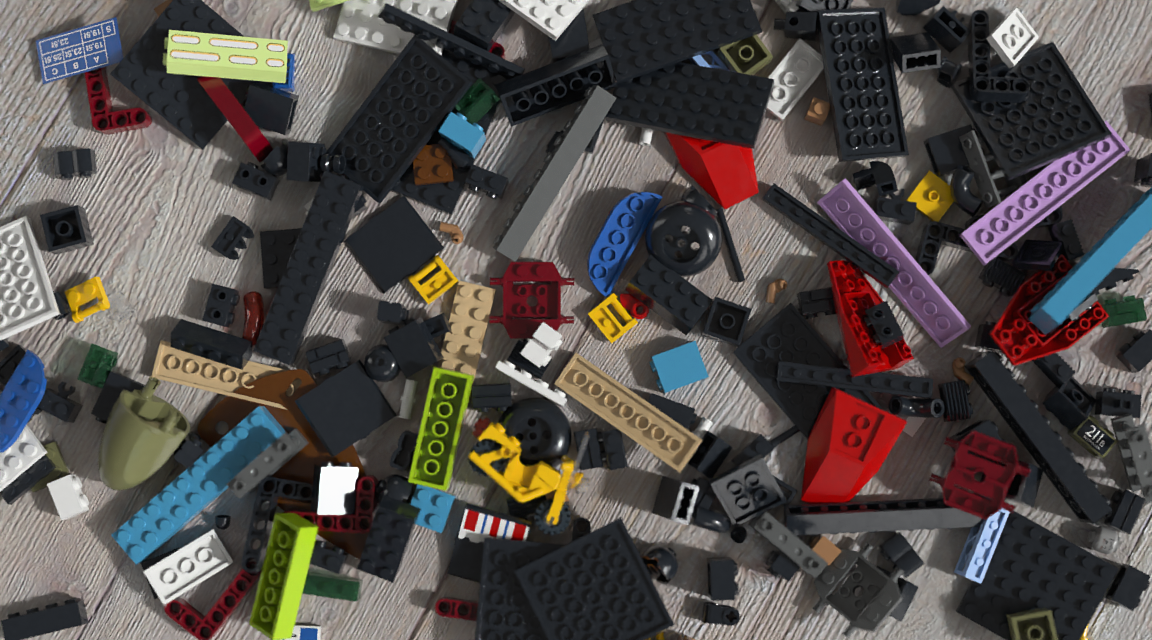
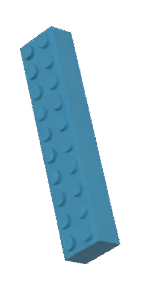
(1094, 266)
(197, 486)

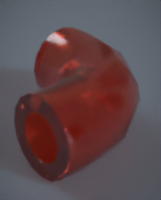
(253, 316)

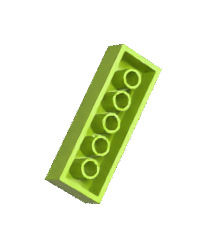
(441, 428)
(283, 576)

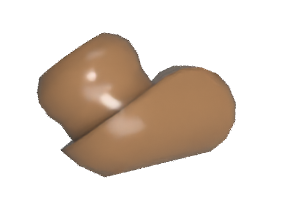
(454, 231)
(773, 288)
(959, 370)

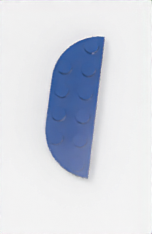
(619, 238)
(20, 398)

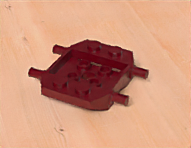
(516, 298)
(964, 467)

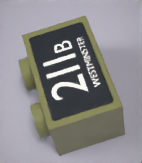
(1093, 437)

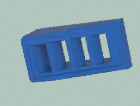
(288, 87)

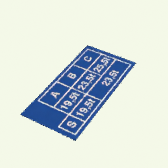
(79, 50)

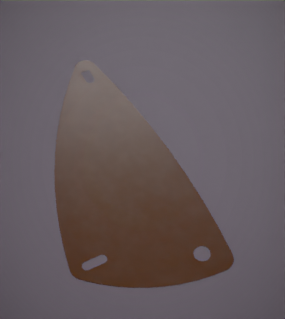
(301, 466)

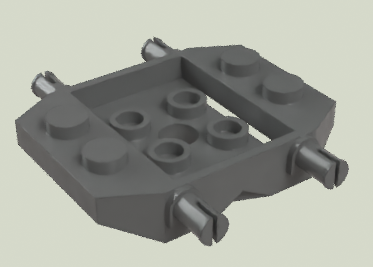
(879, 596)

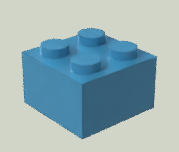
(463, 134)
(434, 506)

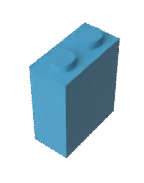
(678, 367)

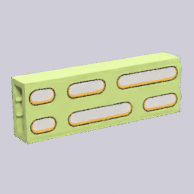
(226, 56)

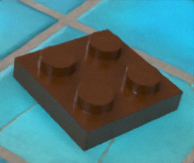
(432, 166)

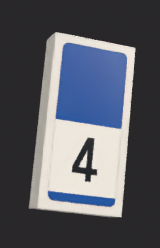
(305, 632)

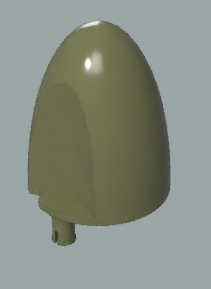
(139, 437)

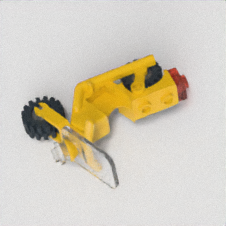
(528, 481)

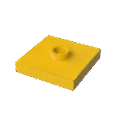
(932, 197)

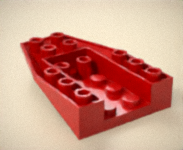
(719, 168)
(852, 297)
(1021, 338)
(846, 448)

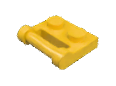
(435, 285)
(84, 294)
(607, 322)

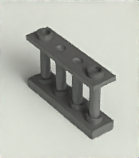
(983, 176)
(1135, 454)
(267, 463)
(789, 544)

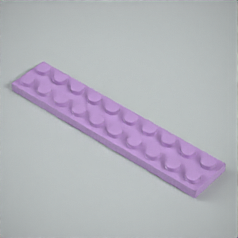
(1041, 197)
(912, 283)

